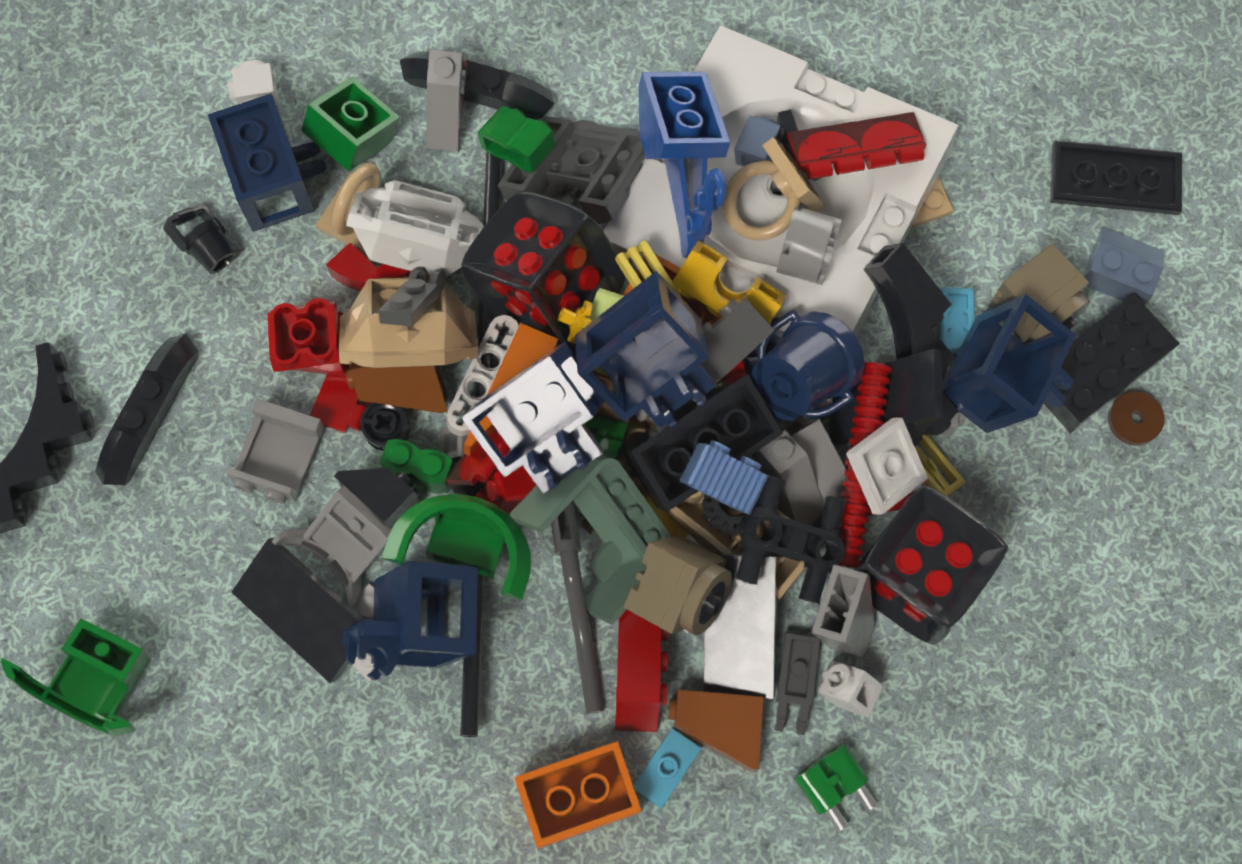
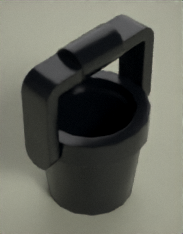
(205, 241)

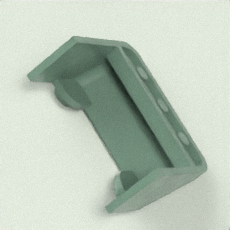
(616, 514)

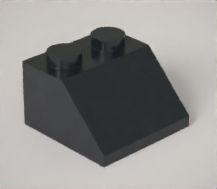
(381, 491)

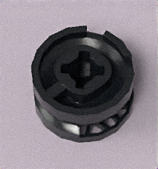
(384, 423)

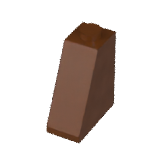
(400, 386)
(721, 723)

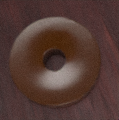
(1148, 410)

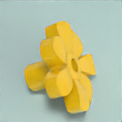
(576, 320)

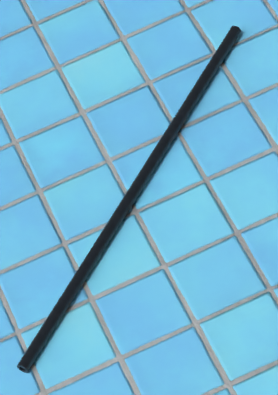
(472, 664)

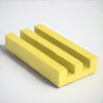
(651, 259)
(935, 479)

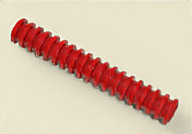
(866, 422)

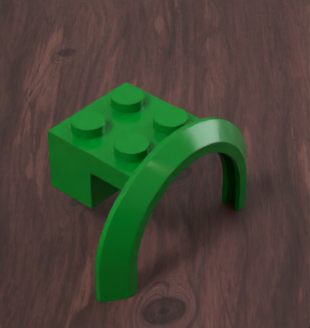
(465, 534)
(91, 680)

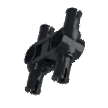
(791, 540)

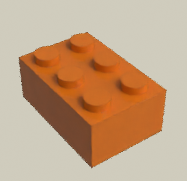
(577, 795)

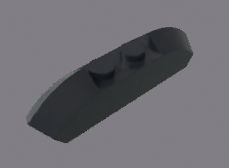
(487, 86)
(145, 410)

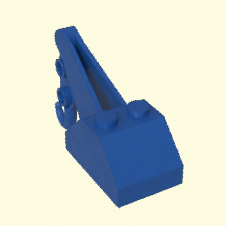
(681, 122)

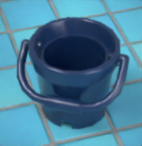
(808, 366)

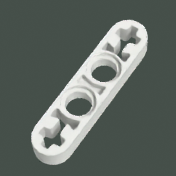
(479, 373)

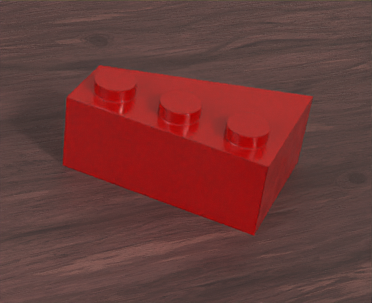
(639, 674)

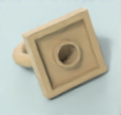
(788, 179)
(336, 214)

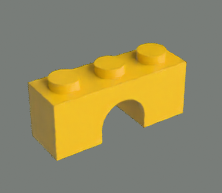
(701, 280)

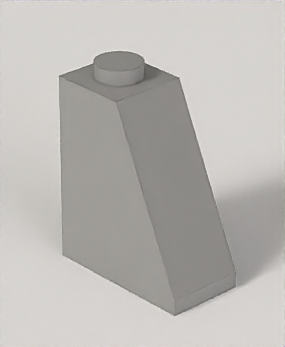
(822, 455)
(789, 462)
(846, 612)

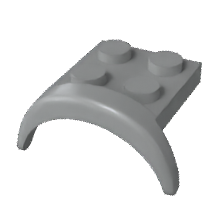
(345, 537)

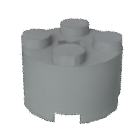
(808, 245)

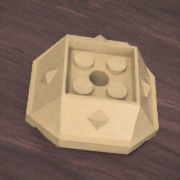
(438, 338)

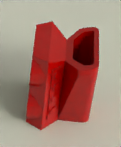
(306, 337)

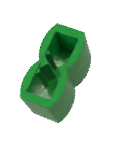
(517, 138)
(424, 467)

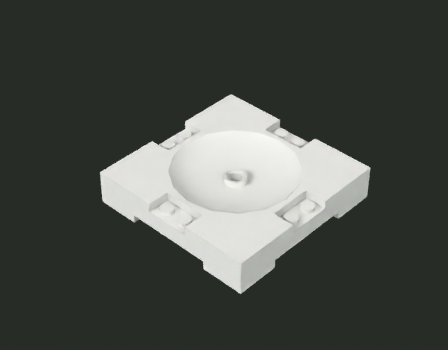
(873, 203)

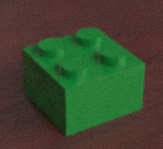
(350, 123)

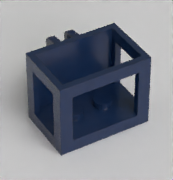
(263, 160)
(1002, 379)

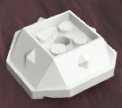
(413, 227)

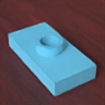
(957, 317)
(666, 768)

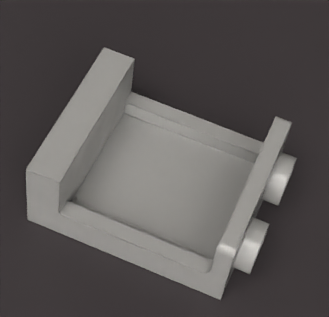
(277, 452)

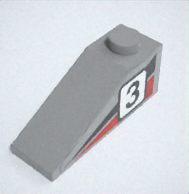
(445, 99)

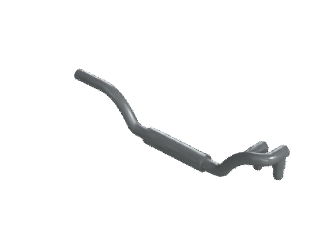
(567, 546)

